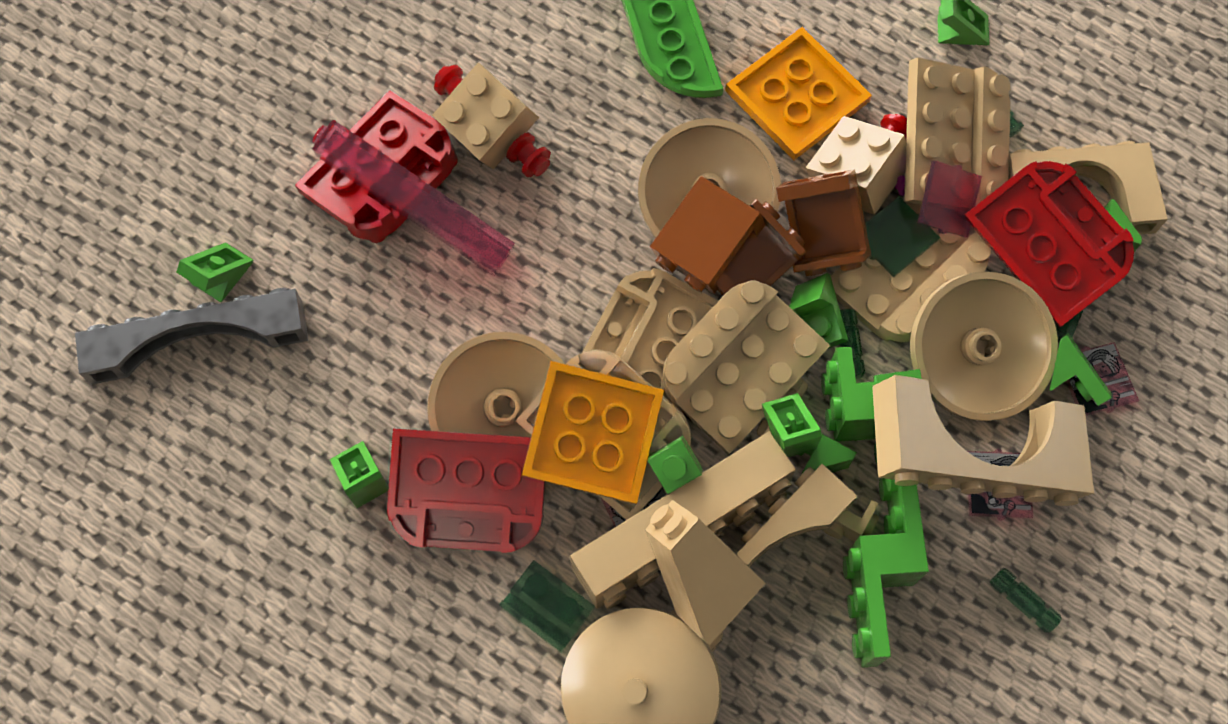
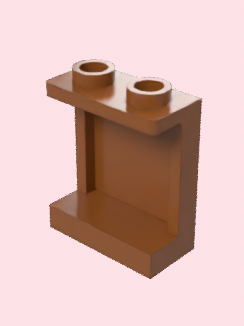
(829, 219)
(705, 234)
(765, 255)

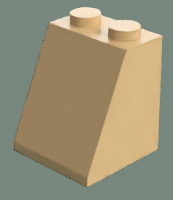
(700, 571)

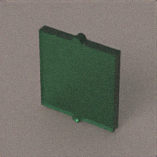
(898, 237)

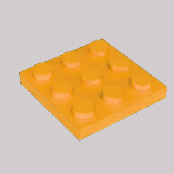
(797, 93)
(593, 432)

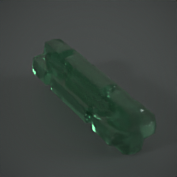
(850, 320)
(1026, 600)

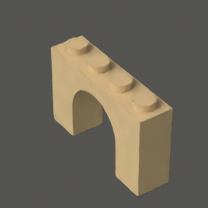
(1122, 169)

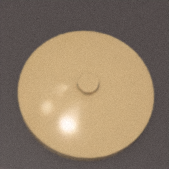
(710, 149)
(984, 345)
(488, 384)
(640, 670)

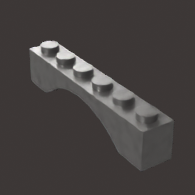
(118, 349)

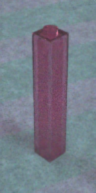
(412, 197)

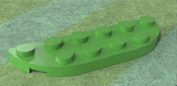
(674, 46)

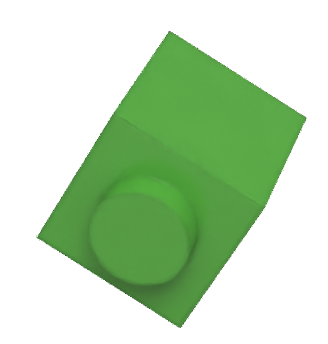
(675, 464)

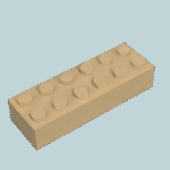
(717, 497)

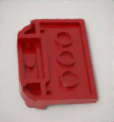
(404, 136)
(1054, 237)
(463, 491)

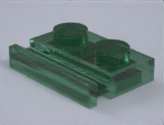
(547, 606)

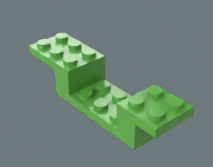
(881, 559)

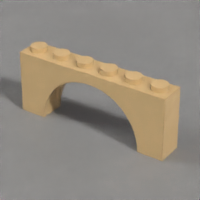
(919, 449)

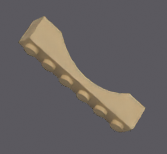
(810, 508)

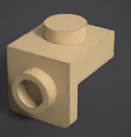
(853, 525)

